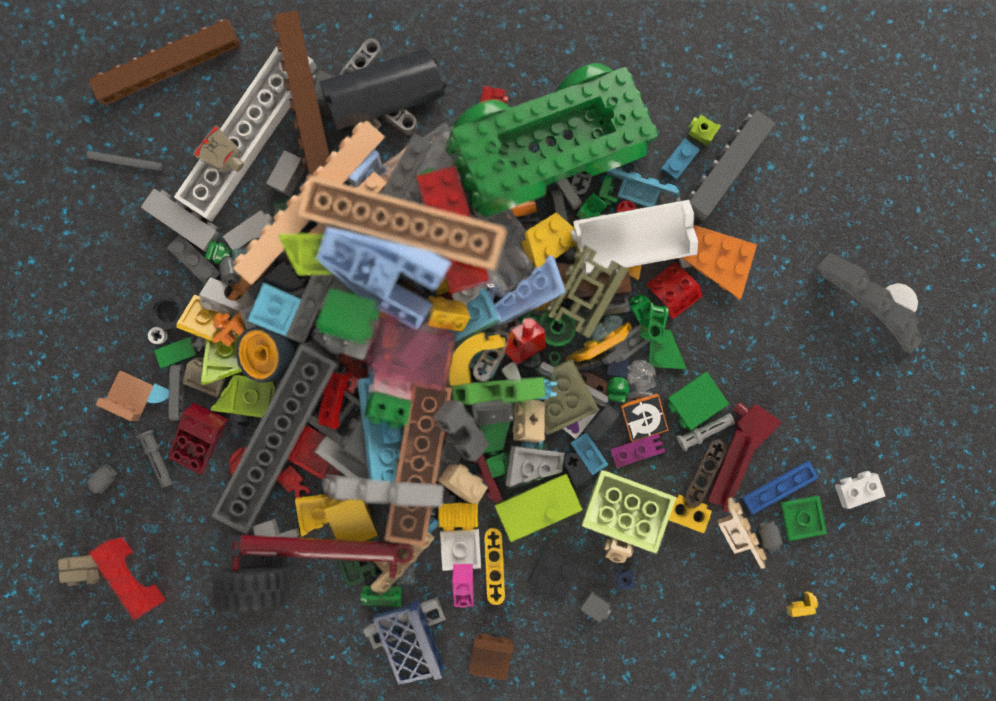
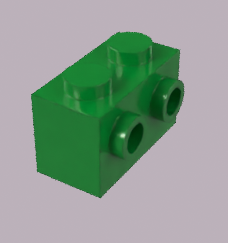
(387, 410)

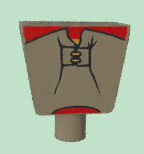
(219, 151)

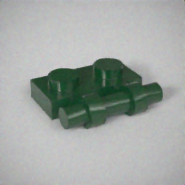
(354, 572)

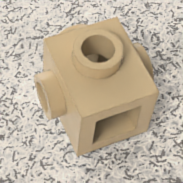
(617, 550)

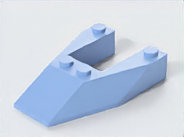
(371, 269)

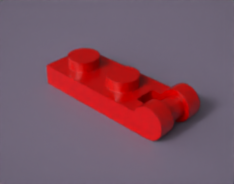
(332, 401)

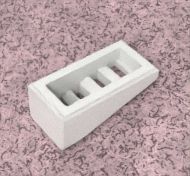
(511, 371)

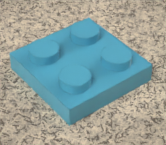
(274, 309)

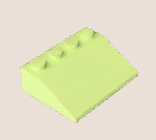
(628, 511)

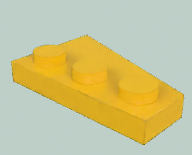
(311, 512)

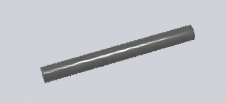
(124, 160)

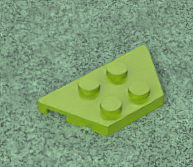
(303, 253)
(219, 361)
(245, 397)

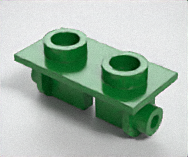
(389, 598)

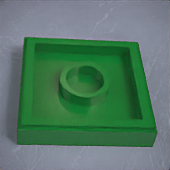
(803, 518)

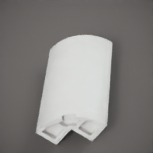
(638, 235)

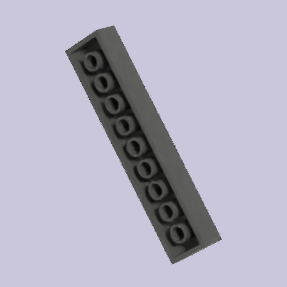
(275, 437)

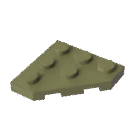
(572, 398)

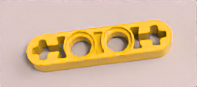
(497, 565)

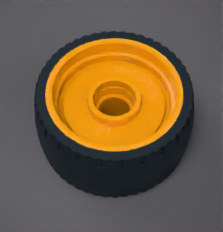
(264, 354)

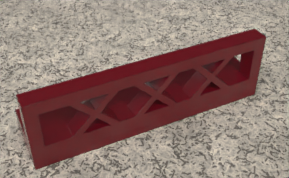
(732, 469)

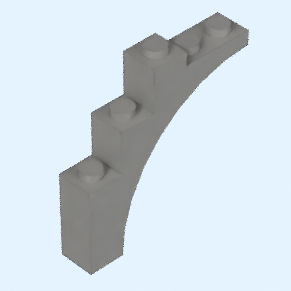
(382, 491)

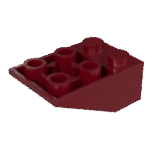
(197, 437)

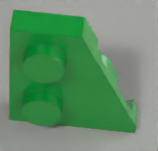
(665, 353)

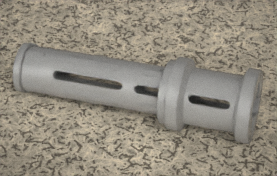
(697, 437)

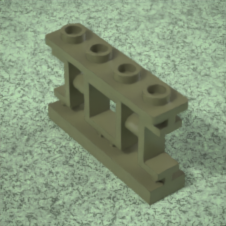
(600, 298)

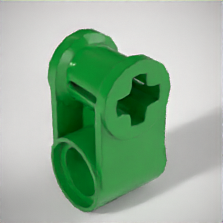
(653, 319)

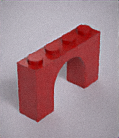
(111, 562)

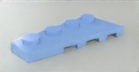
(531, 293)

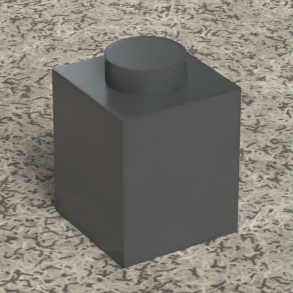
(595, 606)

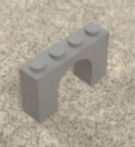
(249, 230)

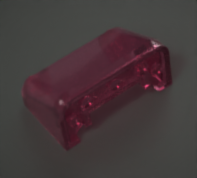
(410, 354)

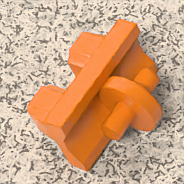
(224, 334)

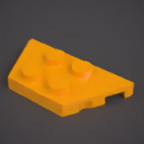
(594, 348)

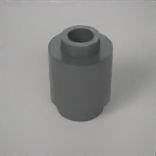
(228, 274)
(101, 479)
(770, 536)

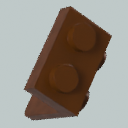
(491, 656)

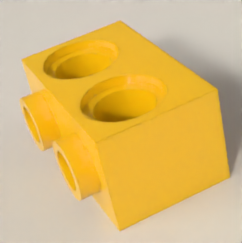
(686, 518)

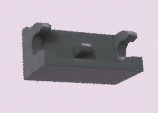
(492, 412)

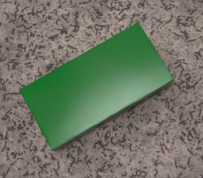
(175, 353)

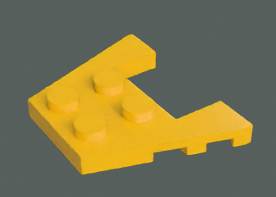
(549, 238)

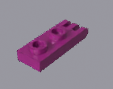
(636, 451)

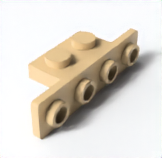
(739, 535)
(383, 583)

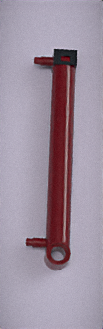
(317, 548)

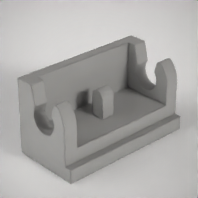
(286, 173)

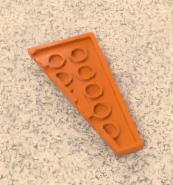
(722, 259)

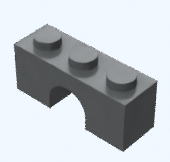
(471, 440)

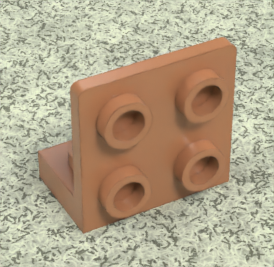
(127, 397)

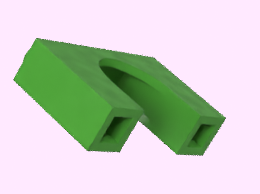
(505, 390)

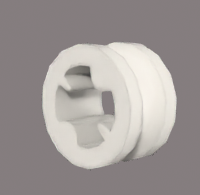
(152, 338)

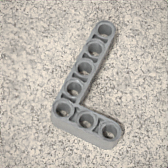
(363, 55)

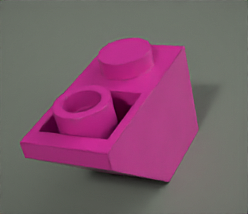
(463, 585)

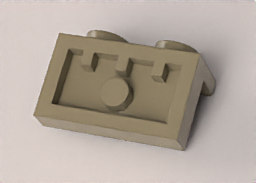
(193, 378)

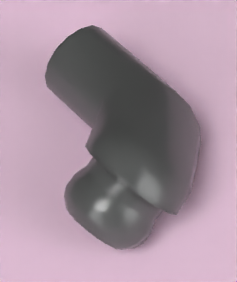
(635, 395)

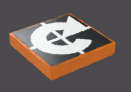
(644, 417)

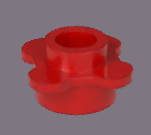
(354, 383)

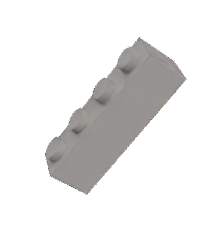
(180, 220)

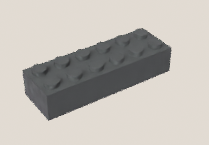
(731, 162)

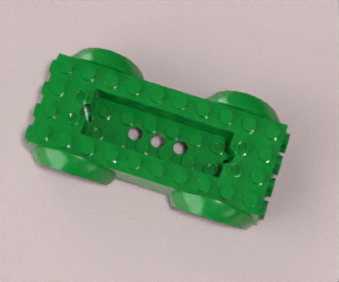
(592, 102)

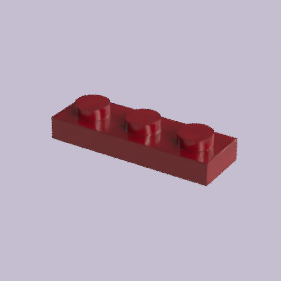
(485, 474)

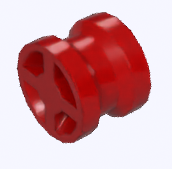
(625, 206)

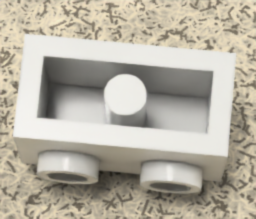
(859, 490)

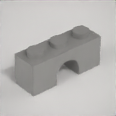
(215, 296)

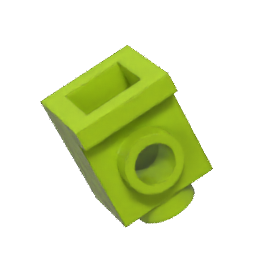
(703, 136)

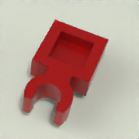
(291, 480)

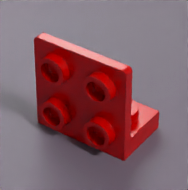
(675, 289)

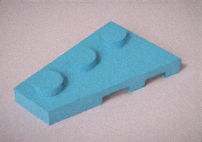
(481, 317)

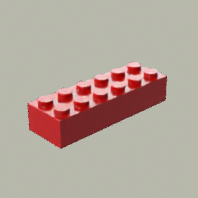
(444, 193)

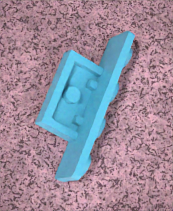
(640, 190)

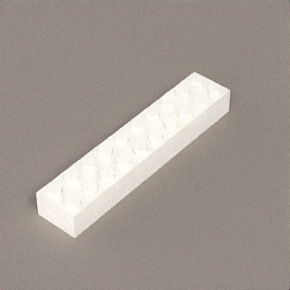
(249, 130)

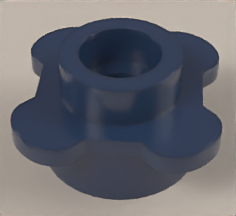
(625, 585)

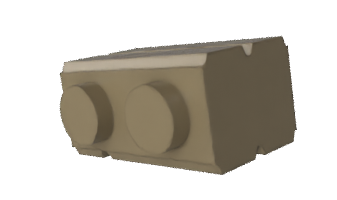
(79, 569)

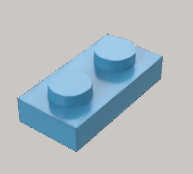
(680, 159)
(589, 453)

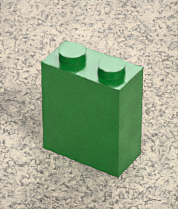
(348, 316)
(696, 401)

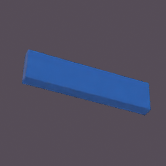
(779, 487)

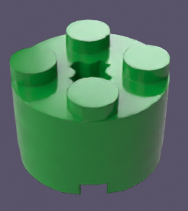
(565, 334)

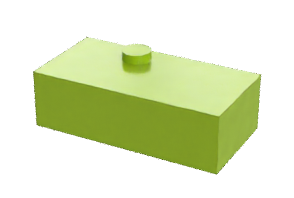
(538, 507)

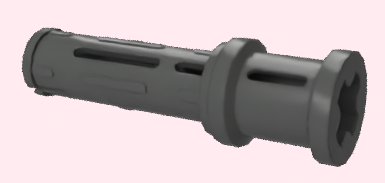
(152, 449)

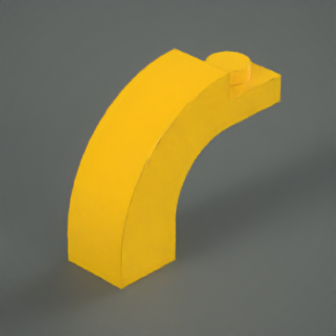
(460, 366)

